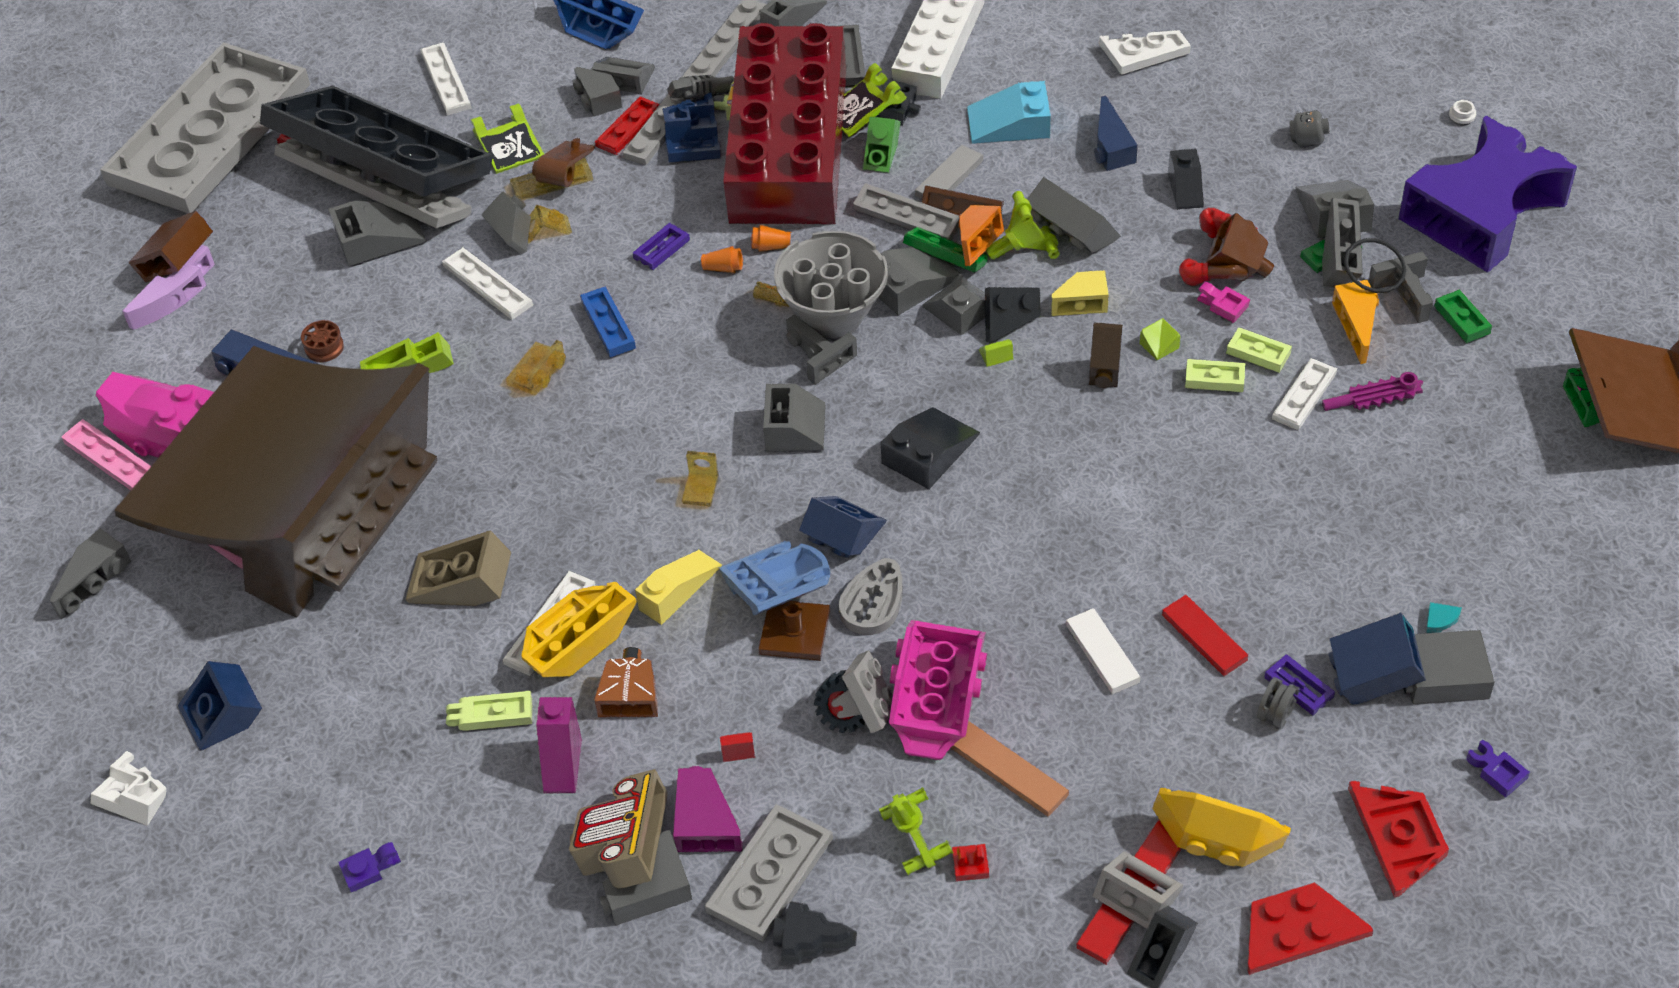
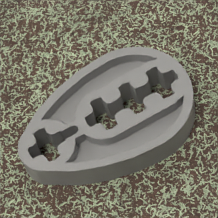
(884, 606)

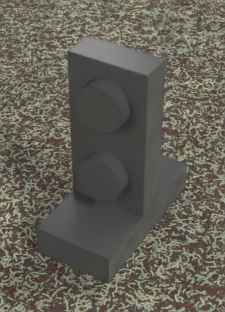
(1412, 293)
(822, 355)

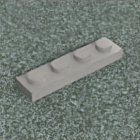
(905, 212)

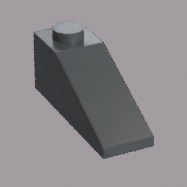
(1341, 233)

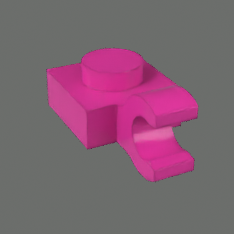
(1225, 303)

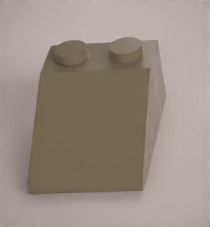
(460, 572)

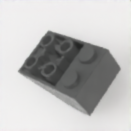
(373, 230)

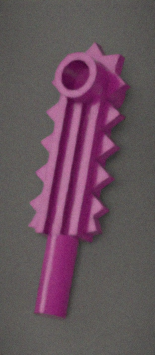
(1376, 393)

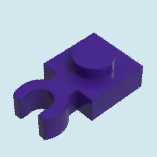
(1499, 771)

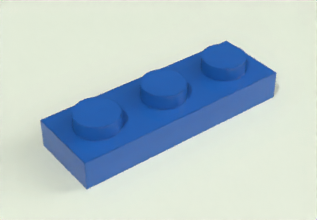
(608, 321)

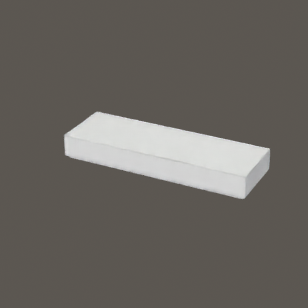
(1304, 394)
(1103, 651)

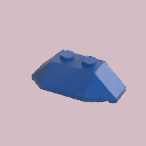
(599, 21)

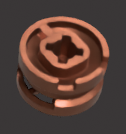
(322, 343)

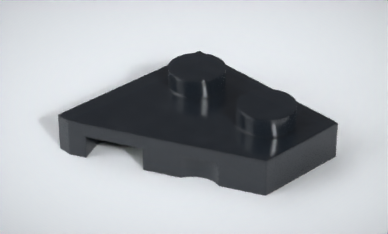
(1009, 309)

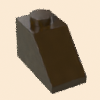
(1105, 355)

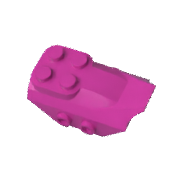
(148, 412)
(935, 686)

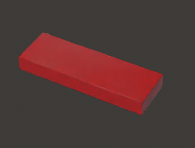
(626, 126)
(1205, 635)

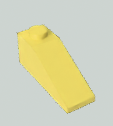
(674, 584)

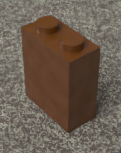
(171, 246)

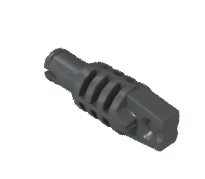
(696, 86)

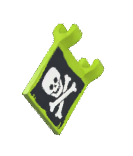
(868, 100)
(509, 143)

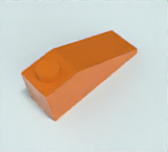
(979, 229)

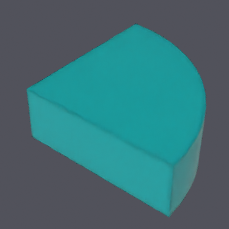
(1441, 617)

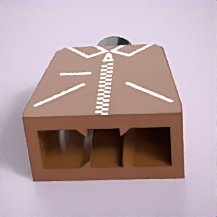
(627, 687)

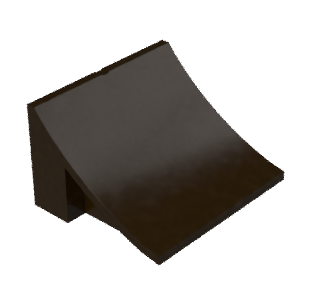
(292, 471)

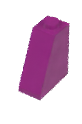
(558, 744)
(703, 815)

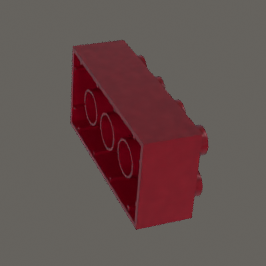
(786, 125)

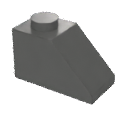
(509, 220)

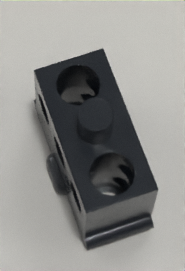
(901, 111)

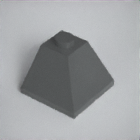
(958, 305)

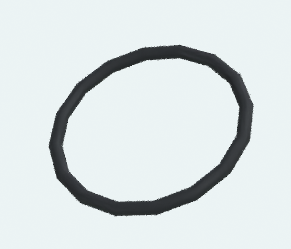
(1370, 240)

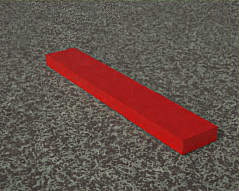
(1109, 925)

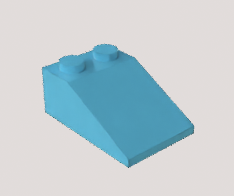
(1011, 114)

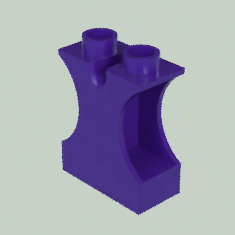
(1477, 201)

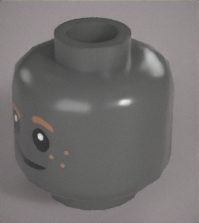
(1309, 128)

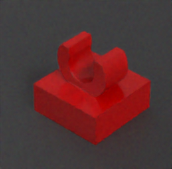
(970, 862)

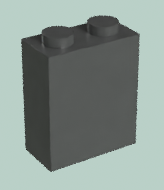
(1453, 668)

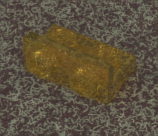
(537, 367)

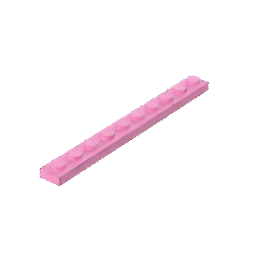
(116, 462)

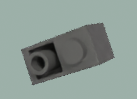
(597, 90)

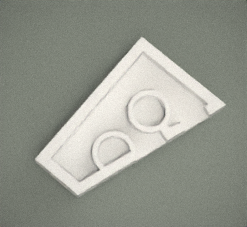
(1140, 52)

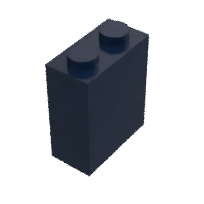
(1376, 659)

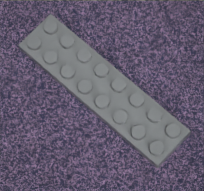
(432, 209)

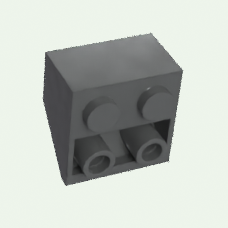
(793, 419)

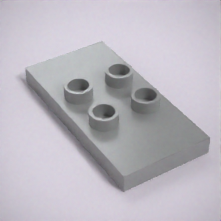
(203, 128)

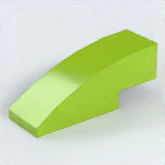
(431, 352)

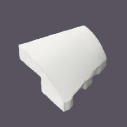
(140, 792)

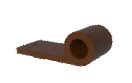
(558, 164)

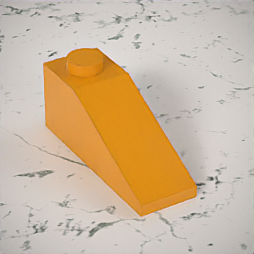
(1356, 313)

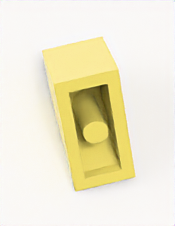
(1081, 295)

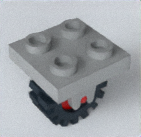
(855, 696)

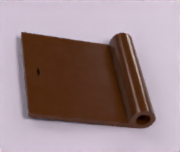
(1632, 388)

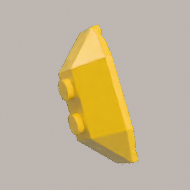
(576, 629)
(1218, 828)

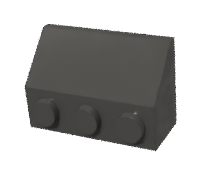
(1070, 217)

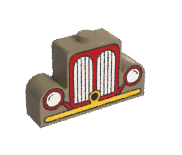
(622, 832)

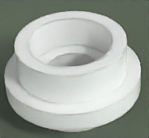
(1462, 112)

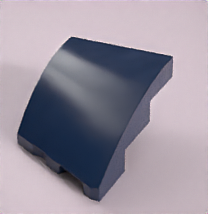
(691, 131)

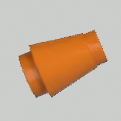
(769, 238)
(723, 260)

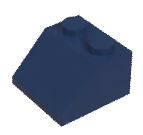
(840, 525)
(219, 704)

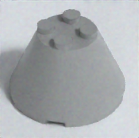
(831, 280)

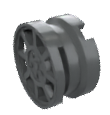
(1277, 702)

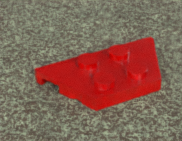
(1400, 832)
(1298, 926)

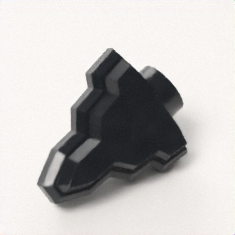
(809, 934)

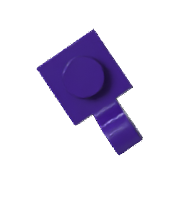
(365, 868)

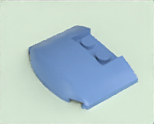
(778, 578)

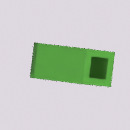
(881, 143)

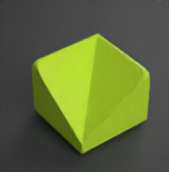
(1159, 339)

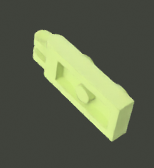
(490, 711)

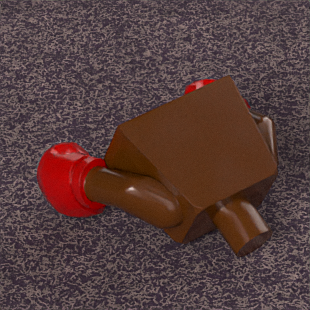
(1234, 254)

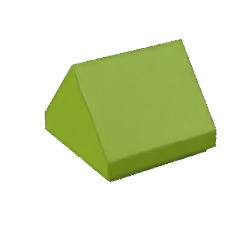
(997, 352)

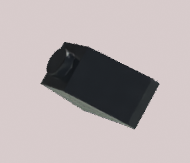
(1186, 179)
(1162, 946)

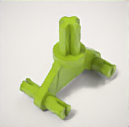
(1024, 232)
(907, 819)

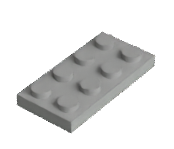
(769, 872)

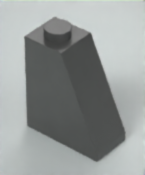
(665, 890)

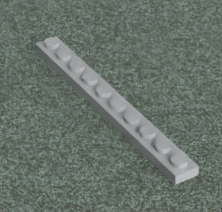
(708, 62)

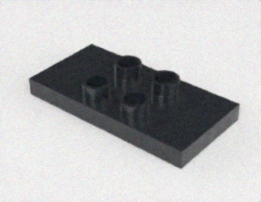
(376, 141)

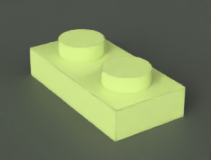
(1259, 350)
(1215, 375)

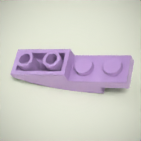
(168, 294)

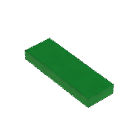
(941, 248)

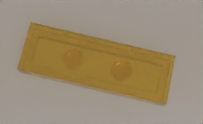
(527, 186)

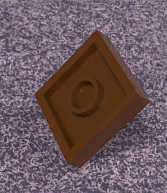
(795, 630)

